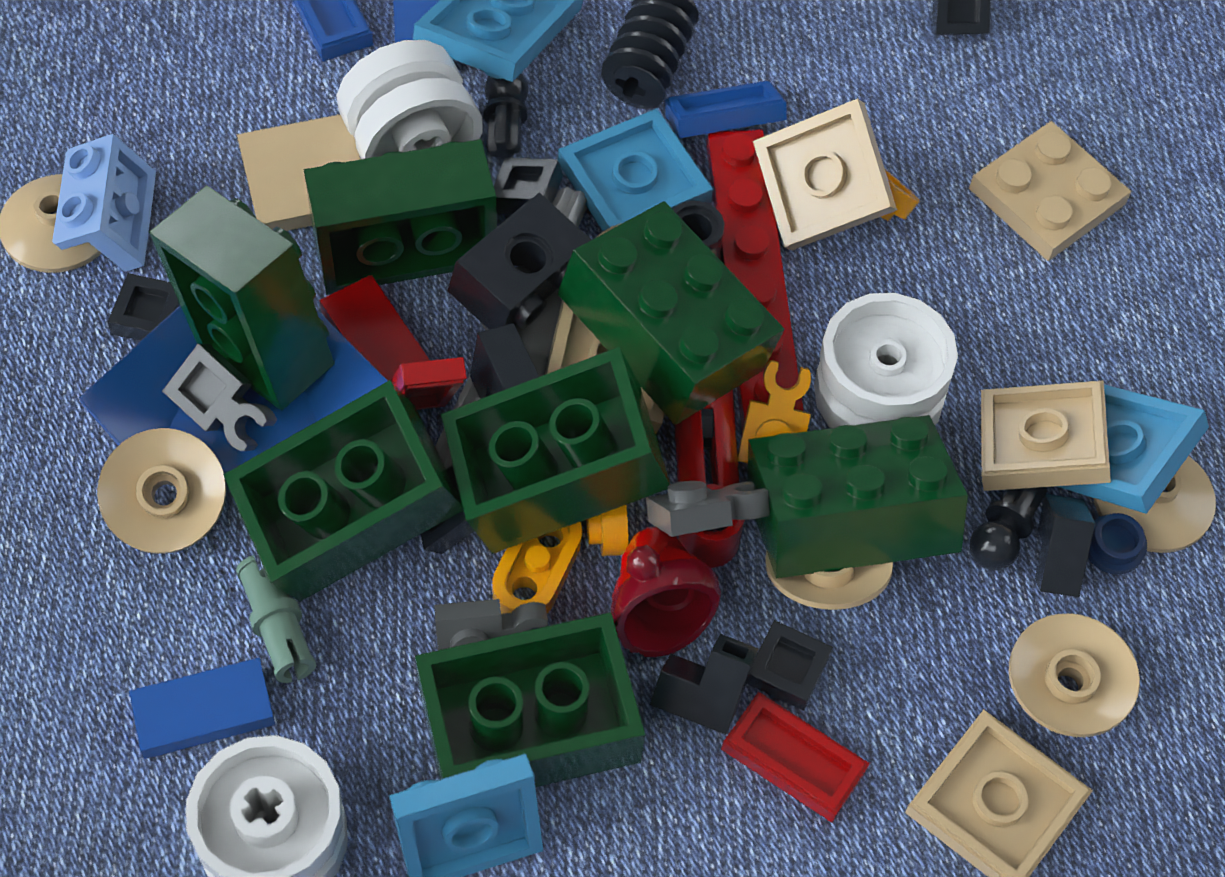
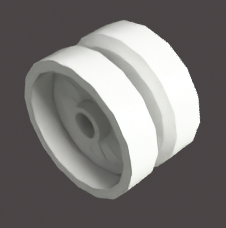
(407, 100)
(884, 361)
(261, 784)

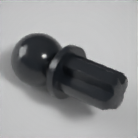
(505, 115)
(997, 541)

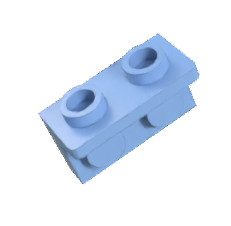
(106, 201)

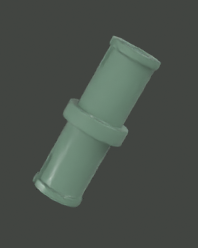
(277, 621)

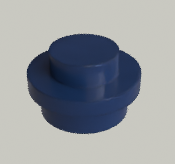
(1117, 544)

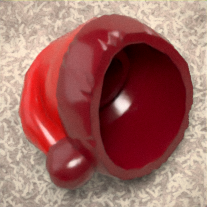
(662, 595)

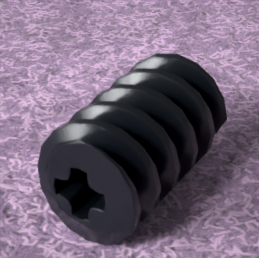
(649, 50)

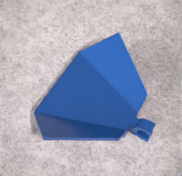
(132, 399)

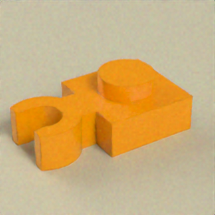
(778, 413)

